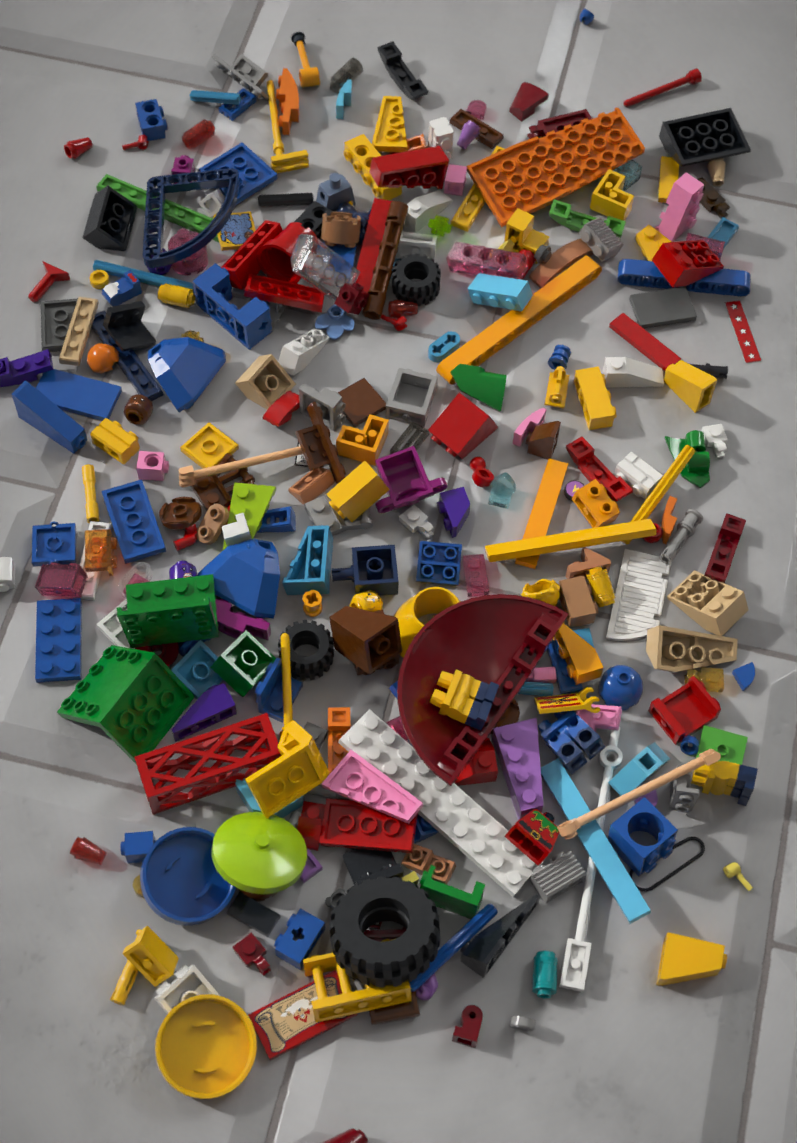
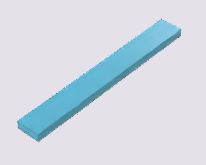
(595, 843)

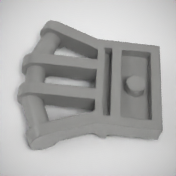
(323, 514)

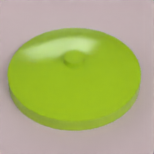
(259, 853)

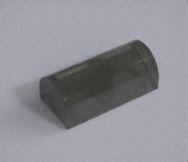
(349, 71)

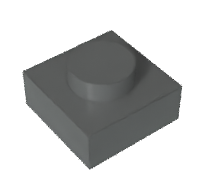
(318, 733)

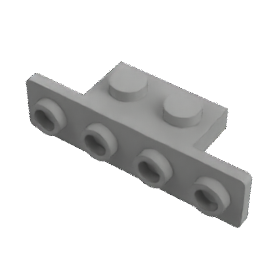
(247, 72)

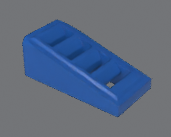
(282, 525)

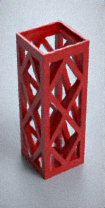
(214, 778)

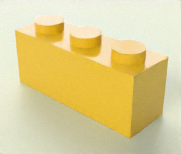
(594, 398)

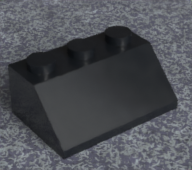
(110, 220)

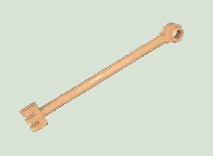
(187, 473)
(569, 828)

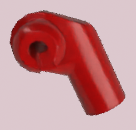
(189, 538)

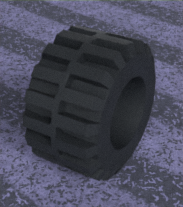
(416, 268)
(314, 635)

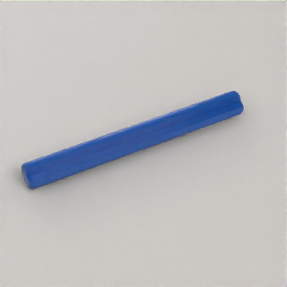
(456, 943)

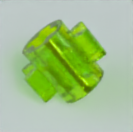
(439, 225)

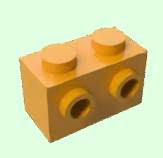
(596, 504)

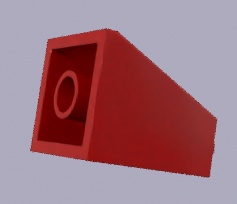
(462, 427)

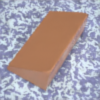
(312, 485)

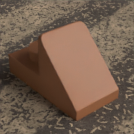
(589, 560)

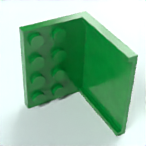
(170, 611)
(129, 698)

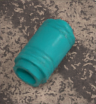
(545, 974)

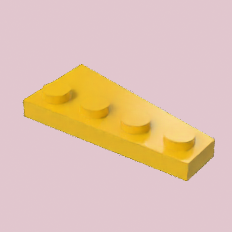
(390, 126)

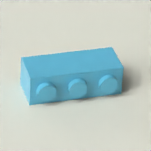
(500, 292)

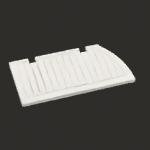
(638, 596)

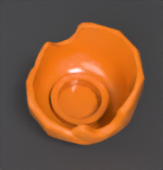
(102, 357)

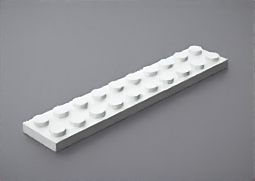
(444, 806)

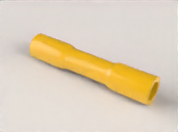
(89, 481)

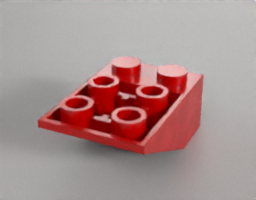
(686, 261)

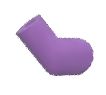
(427, 989)

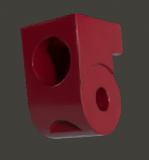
(471, 1023)

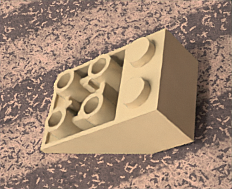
(709, 602)

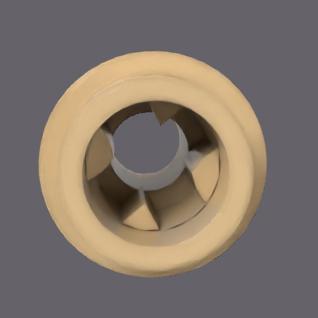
(717, 171)

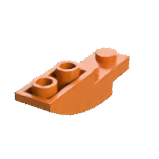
(288, 101)

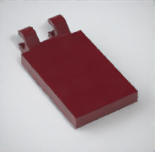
(557, 123)

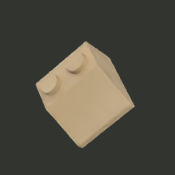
(265, 381)

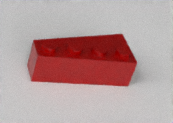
(411, 168)

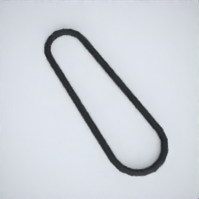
(678, 869)

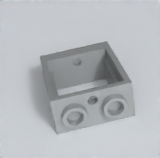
(407, 412)

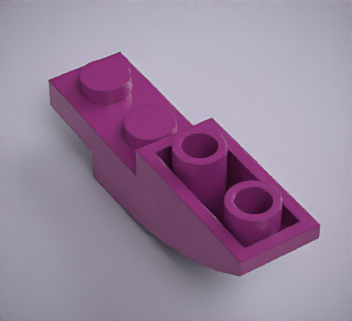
(236, 623)

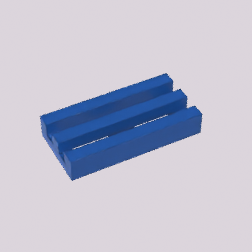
(237, 110)

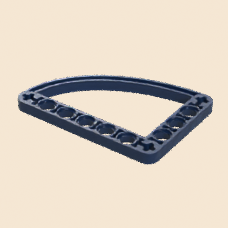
(222, 178)

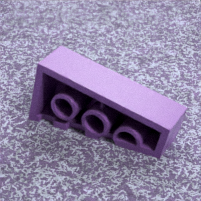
(520, 762)

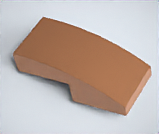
(423, 858)

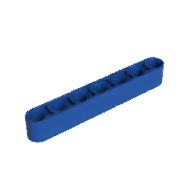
(722, 282)

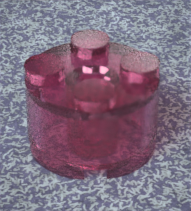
(193, 263)

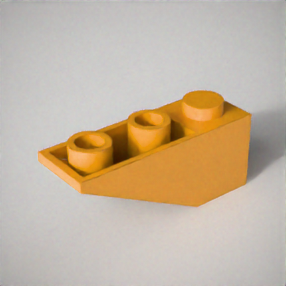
(580, 656)

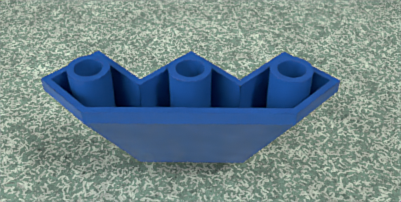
(185, 368)
(247, 576)

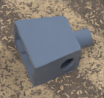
(334, 192)

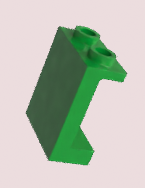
(451, 898)

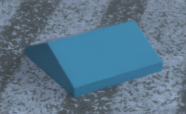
(195, 669)

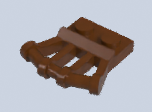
(211, 488)

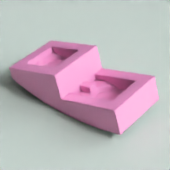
(528, 425)

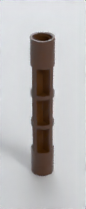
(383, 270)

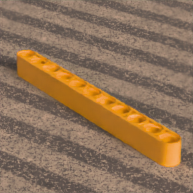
(517, 322)

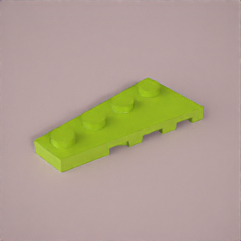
(253, 502)

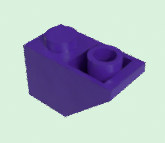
(455, 508)

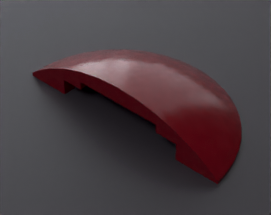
(483, 637)

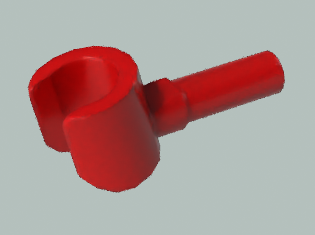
(141, 143)
(398, 324)

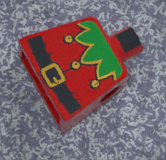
(534, 835)

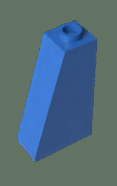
(48, 418)

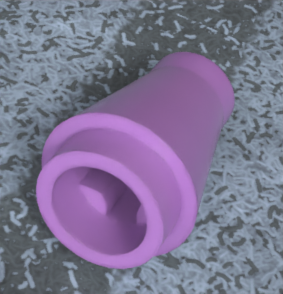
(468, 134)

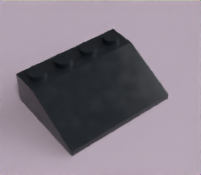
(703, 137)

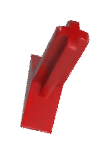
(52, 274)

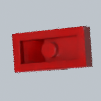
(311, 824)

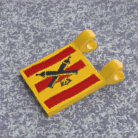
(567, 702)

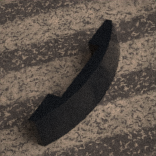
(400, 72)

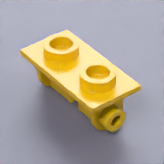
(557, 388)

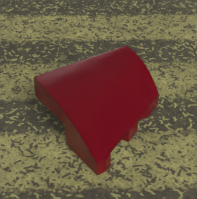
(527, 100)

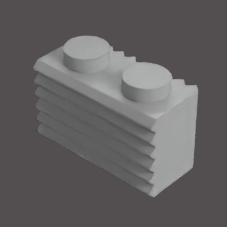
(600, 239)
(557, 876)

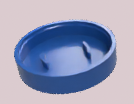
(182, 879)

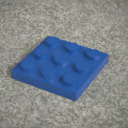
(252, 170)

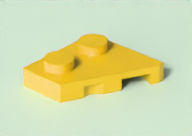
(650, 241)

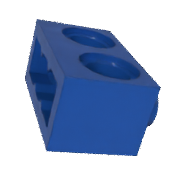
(151, 120)

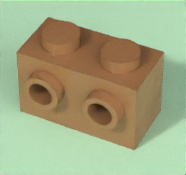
(577, 601)

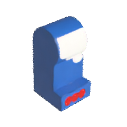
(122, 290)

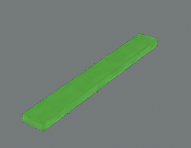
(173, 212)

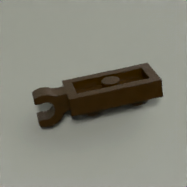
(713, 200)

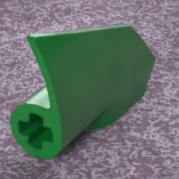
(480, 385)
(698, 467)

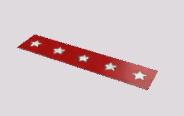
(743, 331)

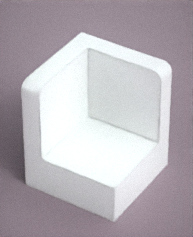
(212, 203)
(236, 531)

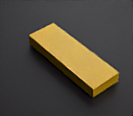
(667, 176)

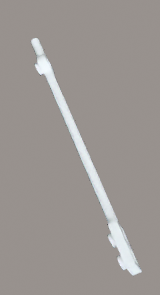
(577, 950)

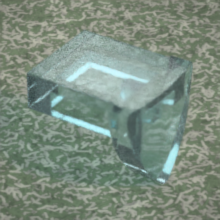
(502, 490)

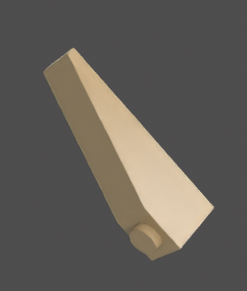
(684, 650)

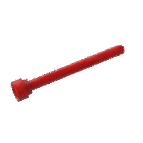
(693, 77)

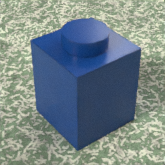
(137, 845)

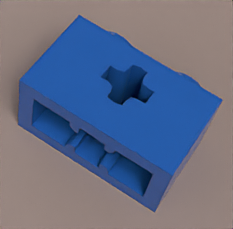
(295, 951)

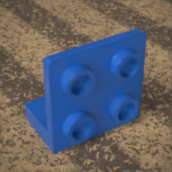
(271, 693)

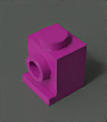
(182, 165)

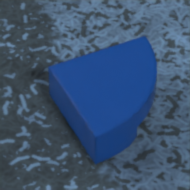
(744, 675)

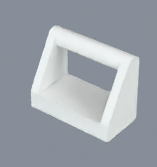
(417, 243)

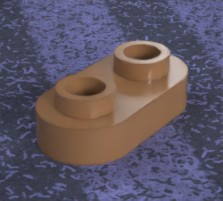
(212, 524)

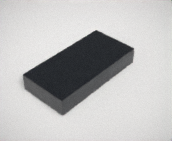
(253, 914)

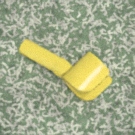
(733, 869)

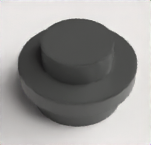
(543, 254)

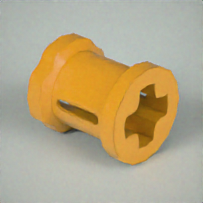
(312, 603)

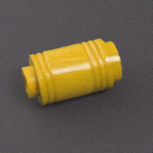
(176, 295)
(601, 586)

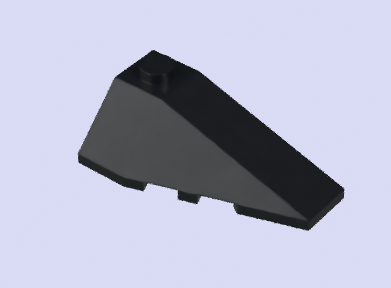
(491, 942)

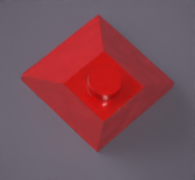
(481, 768)

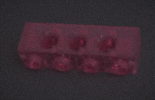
(477, 259)

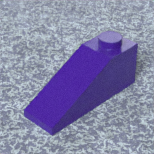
(208, 710)

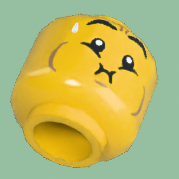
(367, 601)

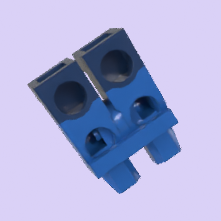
(562, 735)

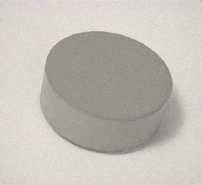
(522, 1023)

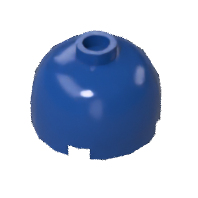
(620, 687)

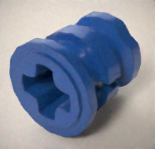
(559, 357)

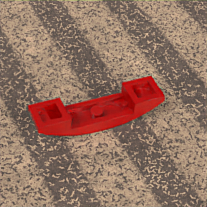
(592, 468)

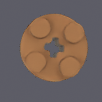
(340, 229)

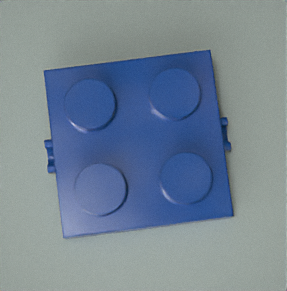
(53, 544)

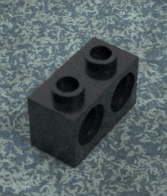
(313, 217)

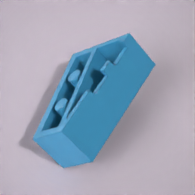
(312, 563)

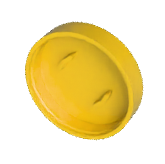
(205, 1046)

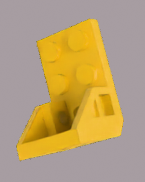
(291, 774)

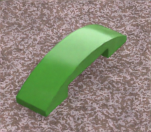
(575, 220)

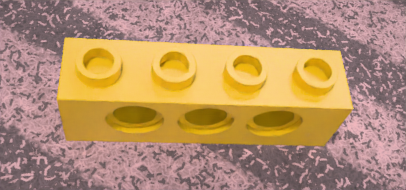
(360, 154)

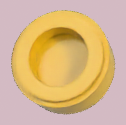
(99, 279)

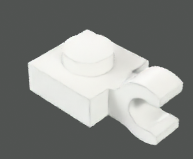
(716, 438)
(416, 520)

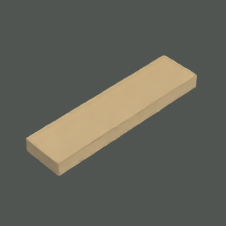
(78, 331)

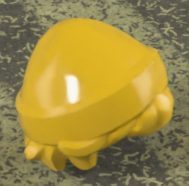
(543, 590)

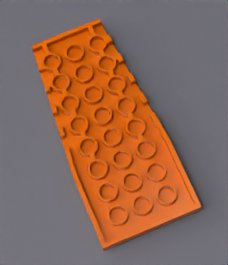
(555, 165)

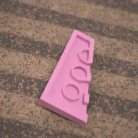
(369, 786)

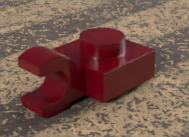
(251, 952)

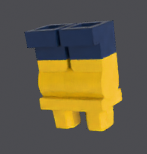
(466, 698)
(726, 779)

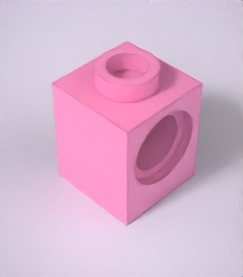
(455, 180)
(146, 460)

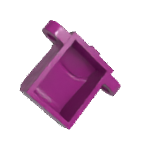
(406, 480)

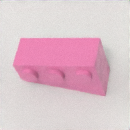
(682, 207)

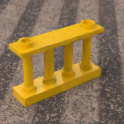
(349, 1001)

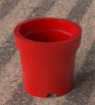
(276, 253)

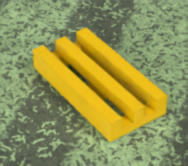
(290, 161)

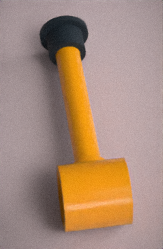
(307, 75)

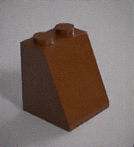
(365, 637)

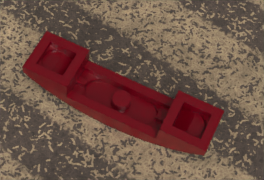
(725, 548)

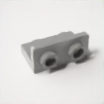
(681, 795)

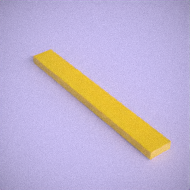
(570, 540)

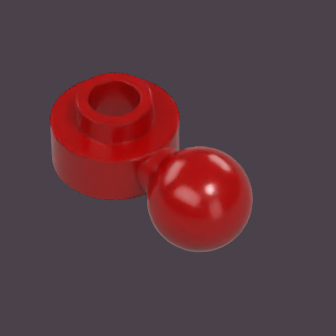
(481, 476)

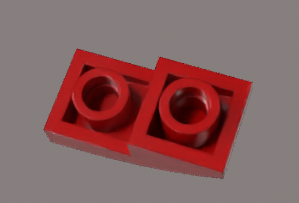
(282, 409)

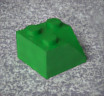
(243, 663)

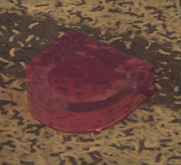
(477, 109)

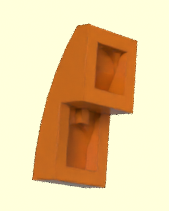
(668, 521)

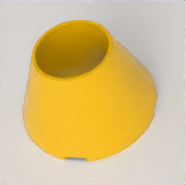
(425, 602)

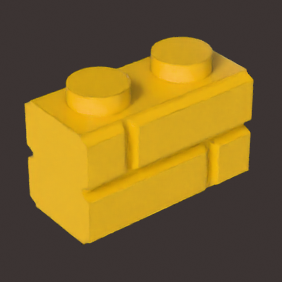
(115, 440)

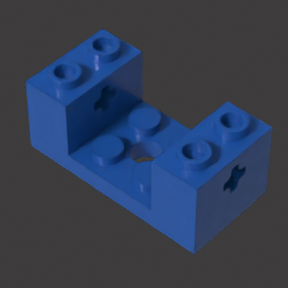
(247, 324)

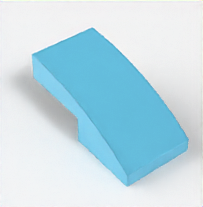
(343, 99)

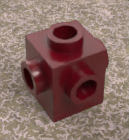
(352, 298)

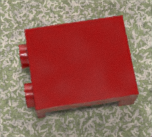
(685, 710)

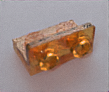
(100, 551)

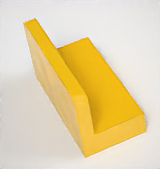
(151, 957)

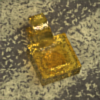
(711, 677)

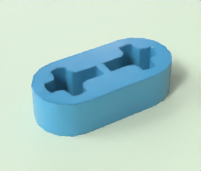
(443, 345)

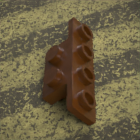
(317, 445)

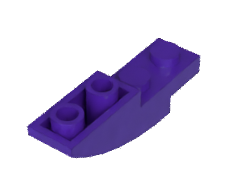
(24, 368)

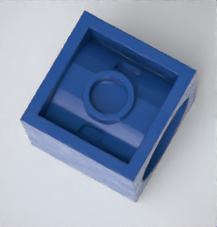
(645, 818)

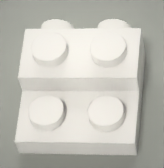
(187, 984)

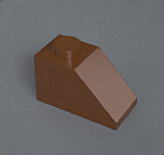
(543, 439)

